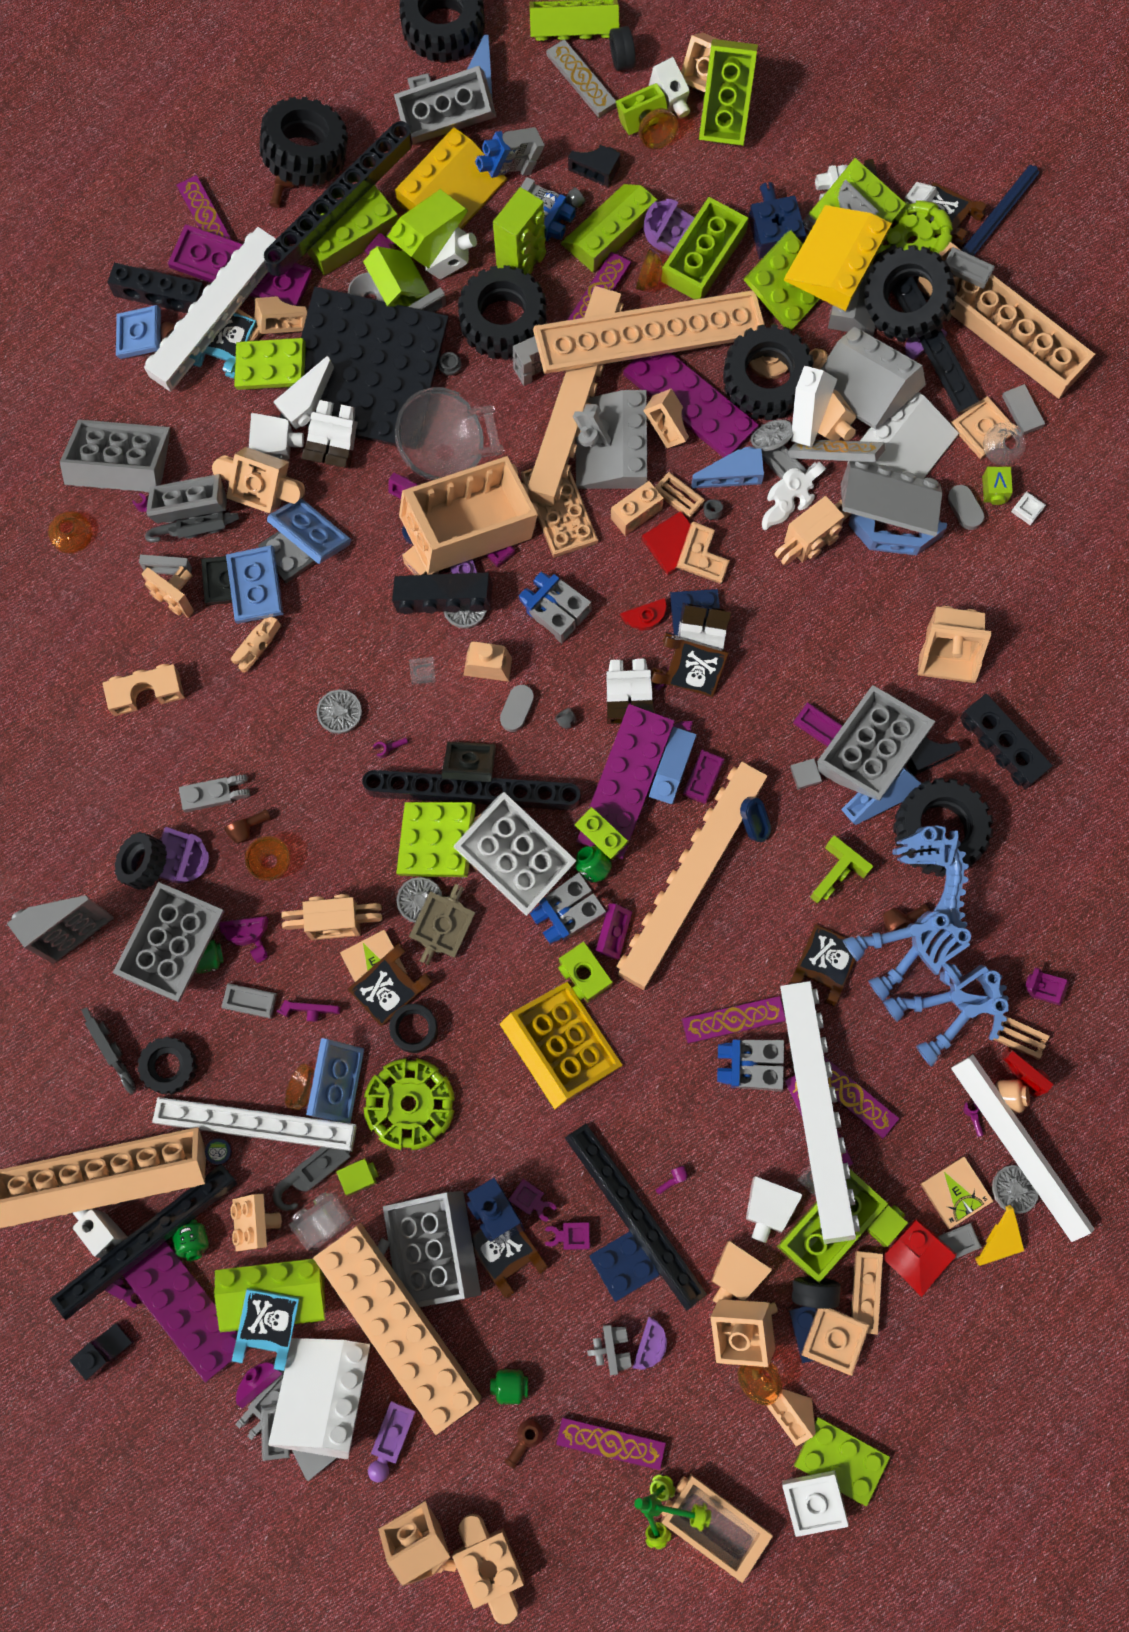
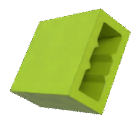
(395, 276)

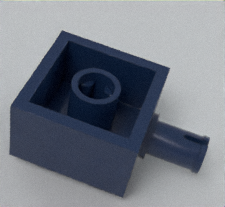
(773, 219)
(493, 1207)

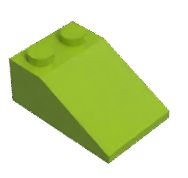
(428, 227)

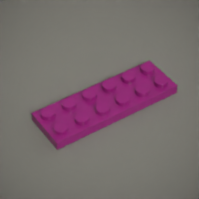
(205, 253)
(704, 408)
(630, 771)
(182, 1311)

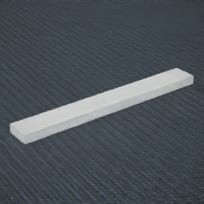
(255, 1124)
(1022, 1149)

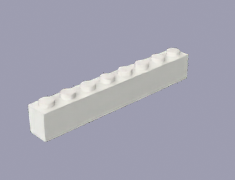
(211, 311)

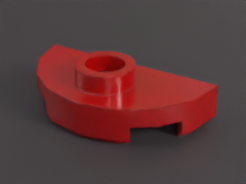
(645, 616)

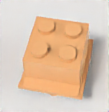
(954, 645)

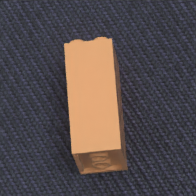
(468, 514)

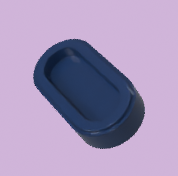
(755, 819)

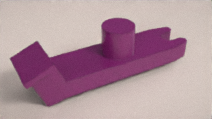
(311, 1009)

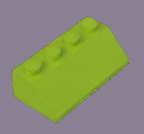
(573, 18)
(609, 226)
(805, 1240)
(292, 1278)

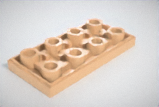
(567, 523)

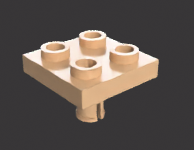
(170, 590)
(252, 1222)

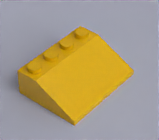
(454, 171)
(838, 254)
(560, 1044)

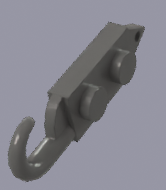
(192, 526)
(110, 1051)
(310, 1173)

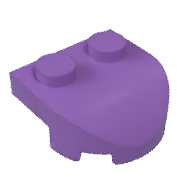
(666, 225)
(185, 856)

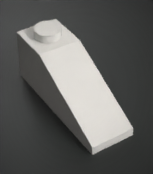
(305, 394)
(810, 404)

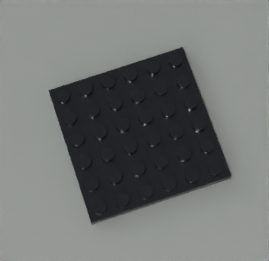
(376, 355)

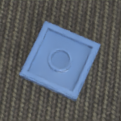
(138, 332)

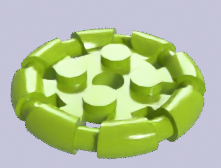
(919, 226)
(415, 1118)

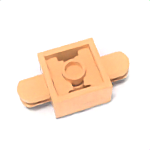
(258, 490)
(812, 531)
(331, 917)
(488, 1568)

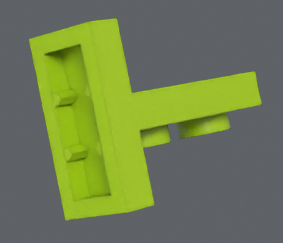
(847, 858)

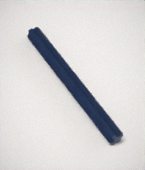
(1001, 210)

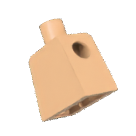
(837, 419)
(488, 661)
(737, 1274)

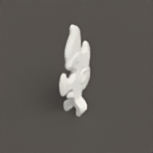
(792, 485)

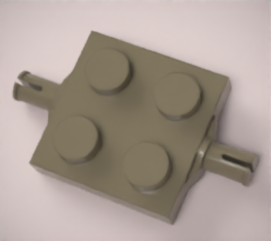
(441, 924)

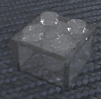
(321, 1221)

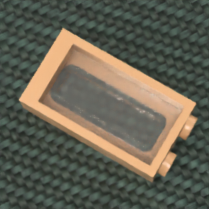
(732, 1536)

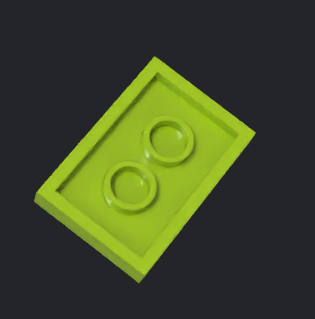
(269, 363)
(855, 1462)

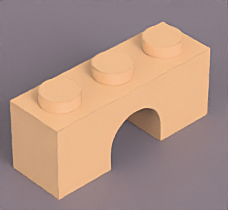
(123, 691)

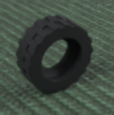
(151, 866)
(153, 1052)

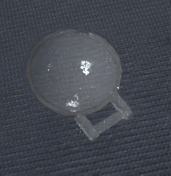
(442, 433)

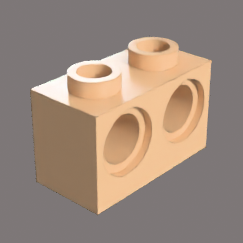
(636, 508)

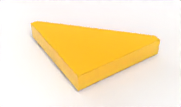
(1003, 1239)

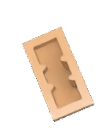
(794, 1415)

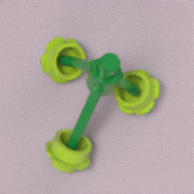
(661, 1490)

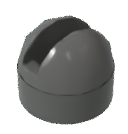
(575, 198)
(713, 504)
(566, 718)

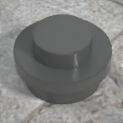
(449, 363)

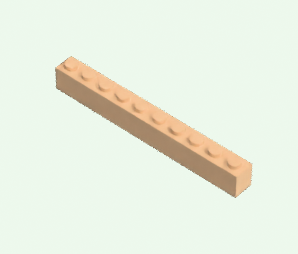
(562, 429)
(690, 878)

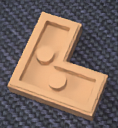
(696, 557)

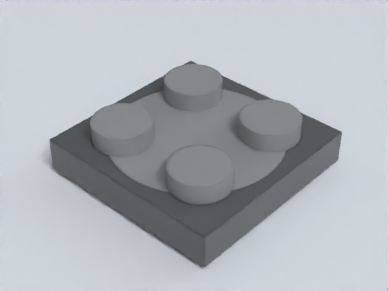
(289, 558)

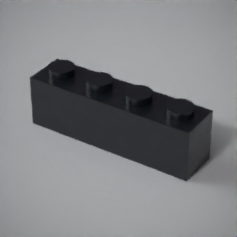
(442, 593)

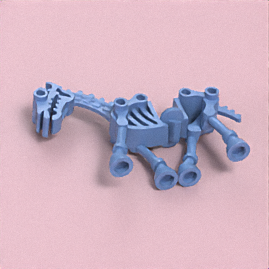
(944, 917)

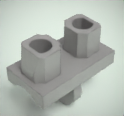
(591, 426)
(616, 1362)

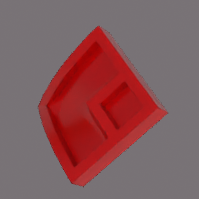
(1036, 1080)
(919, 1256)

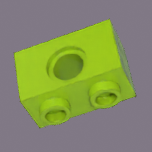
(637, 105)
(601, 833)
(580, 958)

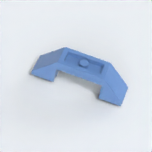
(888, 542)

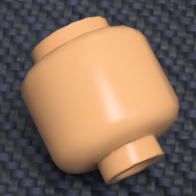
(1014, 1094)

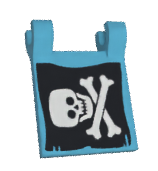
(224, 344)
(266, 1325)

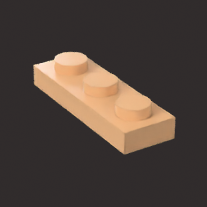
(867, 1289)

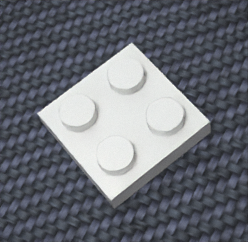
(815, 1503)

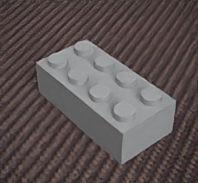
(445, 104)

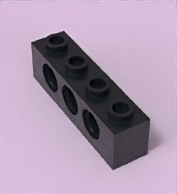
(154, 288)
(1003, 728)

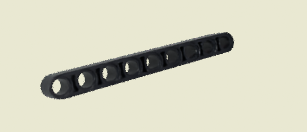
(337, 208)
(458, 794)

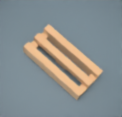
(684, 488)
(1040, 1045)

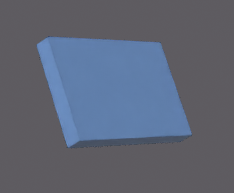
(309, 530)
(254, 584)
(335, 1081)

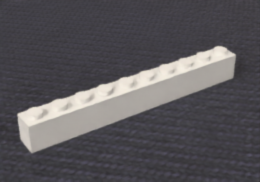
(818, 1114)

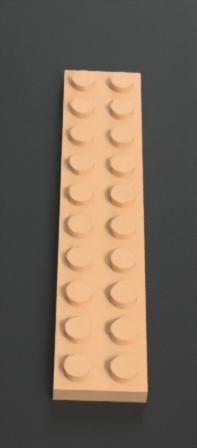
(646, 331)

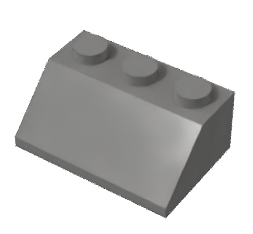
(856, 313)
(186, 499)

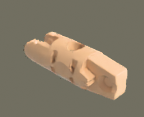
(255, 643)

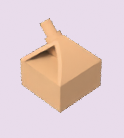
(697, 61)
(743, 1332)
(415, 1546)

